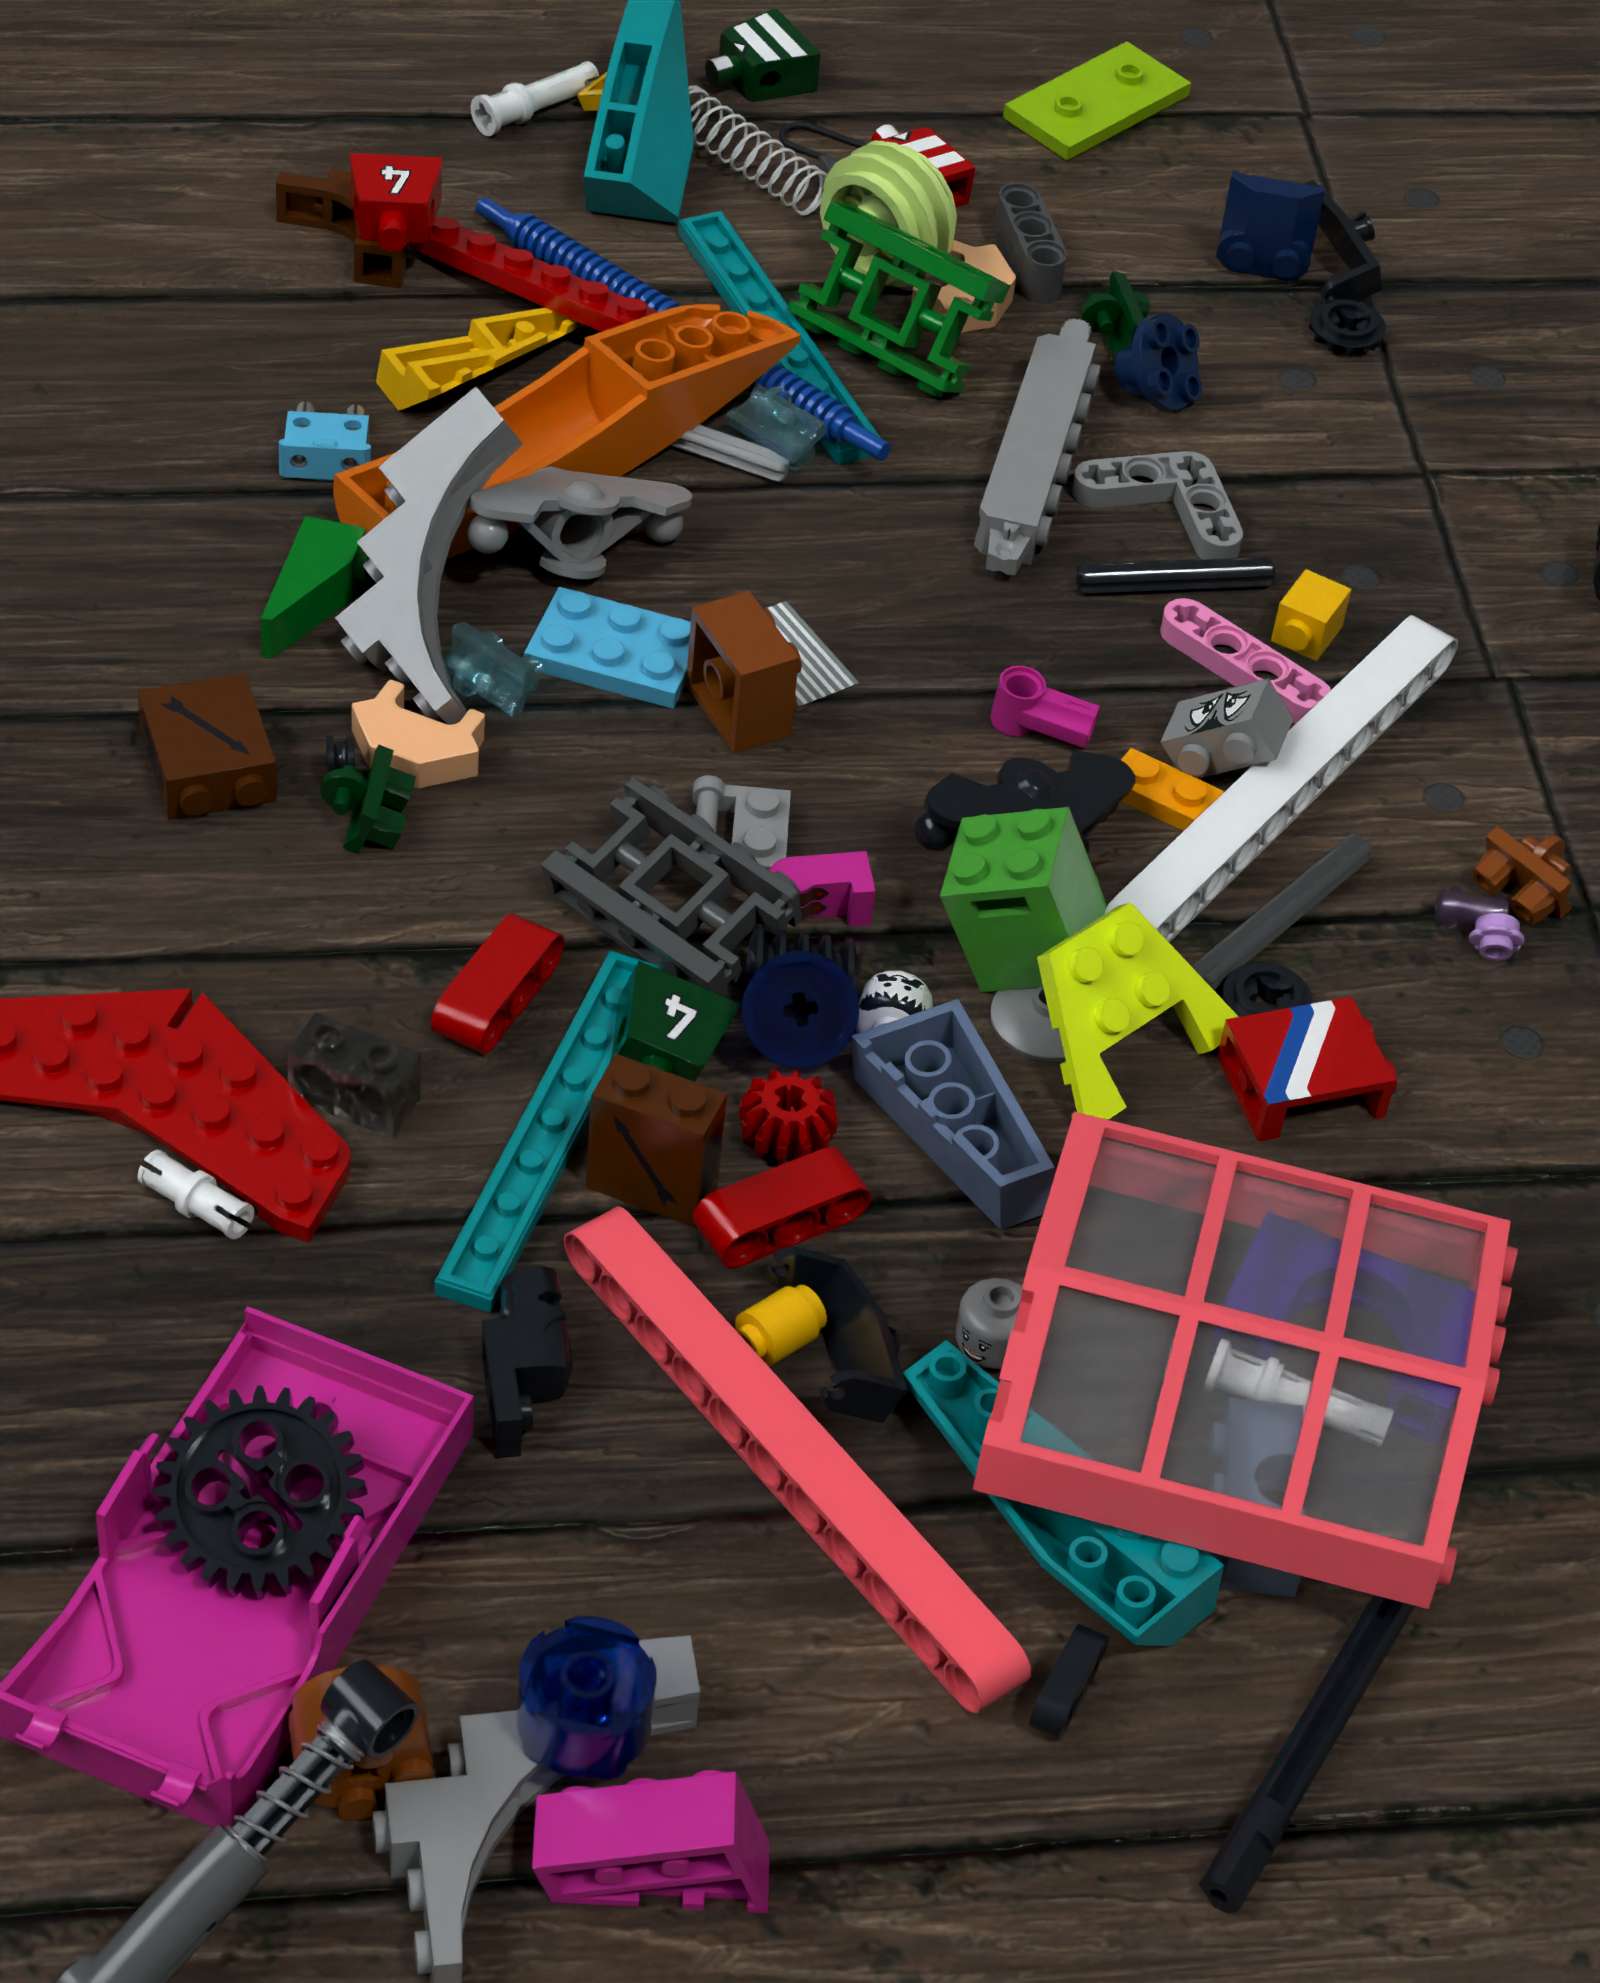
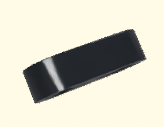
(1069, 1681)

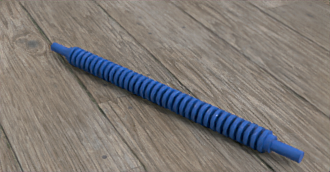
(556, 248)

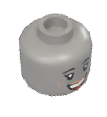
(986, 1320)

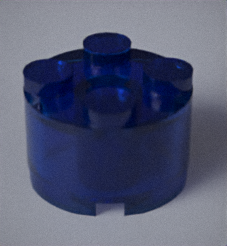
(774, 988)
(586, 1698)

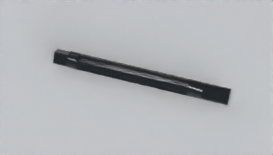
(1302, 1755)

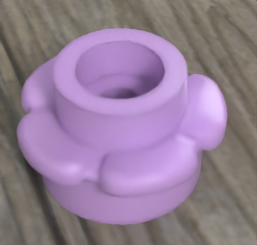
(1496, 936)

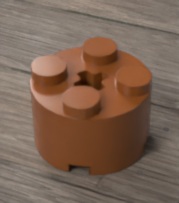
(362, 1789)

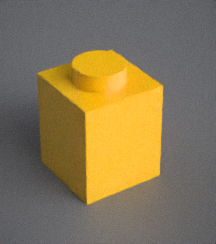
(1311, 614)

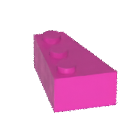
(652, 1839)

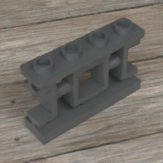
(645, 924)

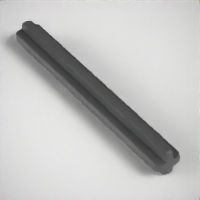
(1283, 910)

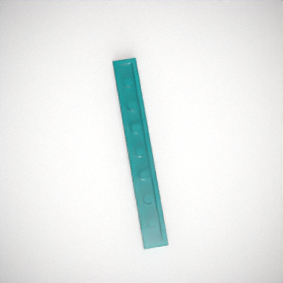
(746, 288)
(537, 1149)

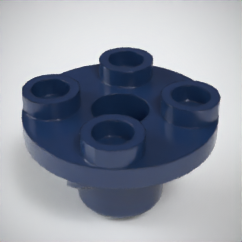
(1161, 363)

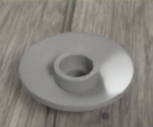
(1024, 1024)

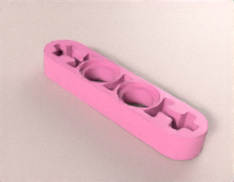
(1197, 629)

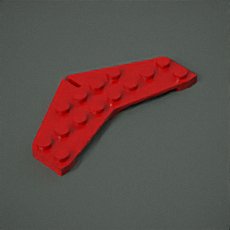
(187, 1087)

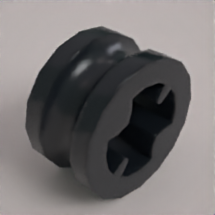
(339, 753)

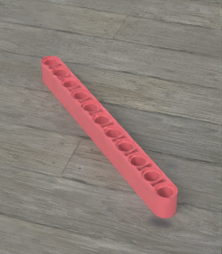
(799, 1461)

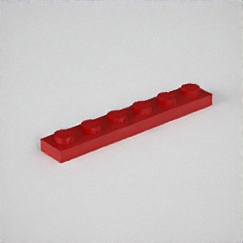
(529, 277)

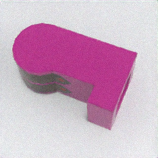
(832, 885)

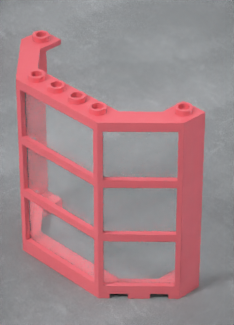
(1250, 1360)

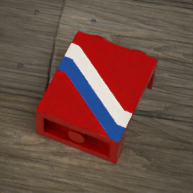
(1303, 1059)

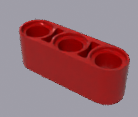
(497, 983)
(781, 1207)

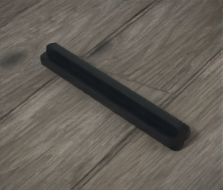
(1175, 575)

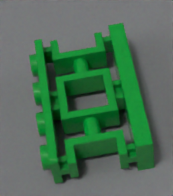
(911, 264)

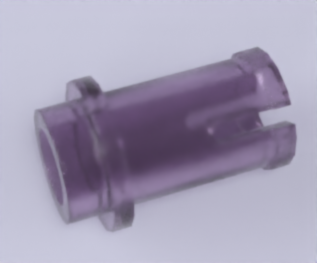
(1464, 908)

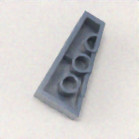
(957, 1108)

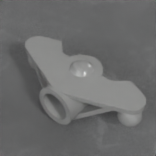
(576, 515)

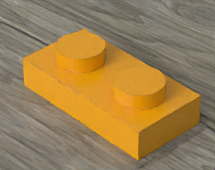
(1167, 791)

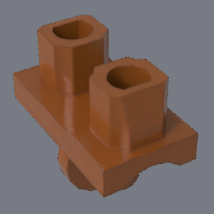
(1530, 866)

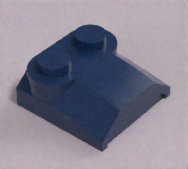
(1269, 226)

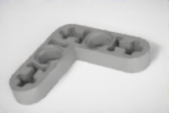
(1109, 484)

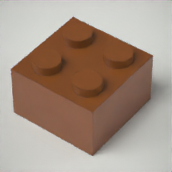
(742, 671)

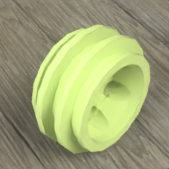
(896, 188)

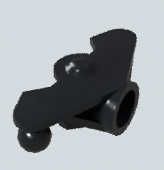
(1088, 788)

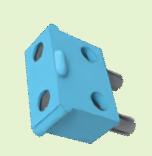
(323, 443)

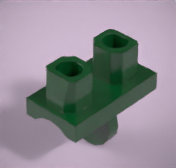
(1116, 313)
(363, 795)

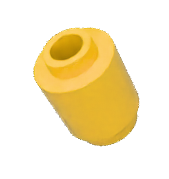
(782, 1323)

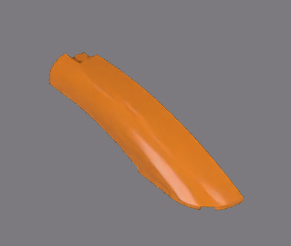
(609, 402)

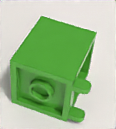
(1018, 891)

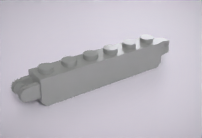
(1036, 448)

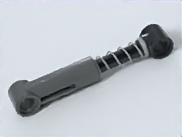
(363, 1717)

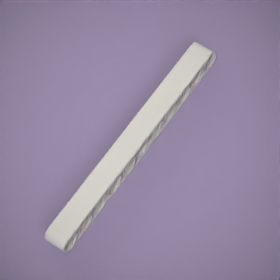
(1278, 791)

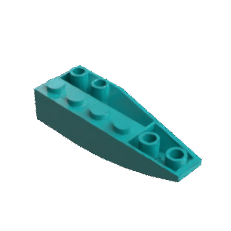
(643, 119)
(1132, 1580)

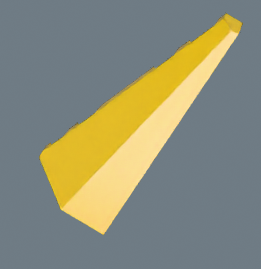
(430, 368)

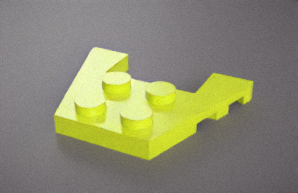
(1109, 985)

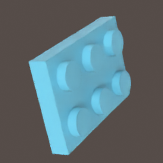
(613, 647)

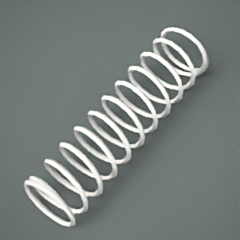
(725, 141)

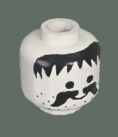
(890, 998)

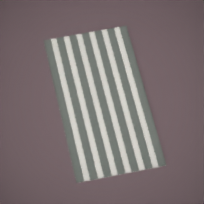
(821, 669)

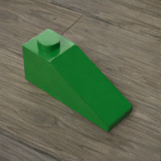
(313, 583)

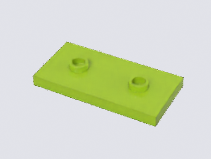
(1096, 100)

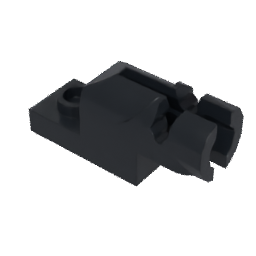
(524, 1354)

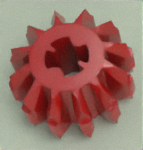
(787, 1116)

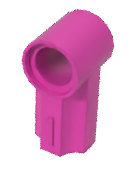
(1027, 705)

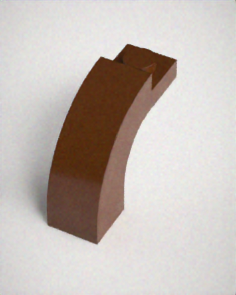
(328, 206)

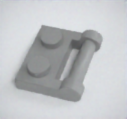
(759, 815)

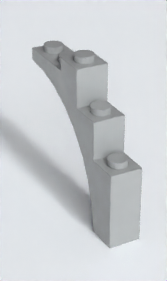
(408, 550)
(450, 1825)

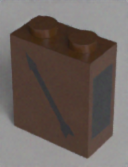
(207, 746)
(654, 1139)

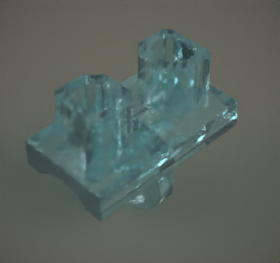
(778, 424)
(489, 669)

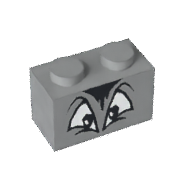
(1227, 729)

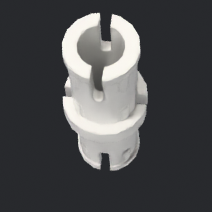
(195, 1194)

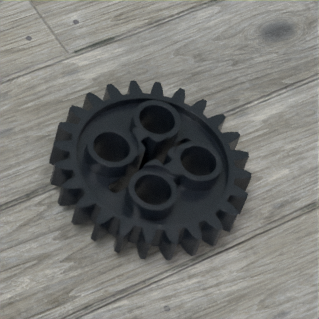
(218, 1531)

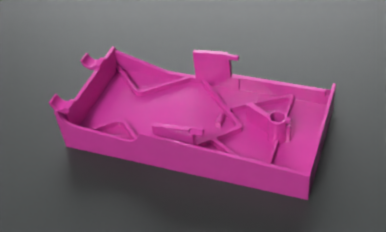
(181, 1681)

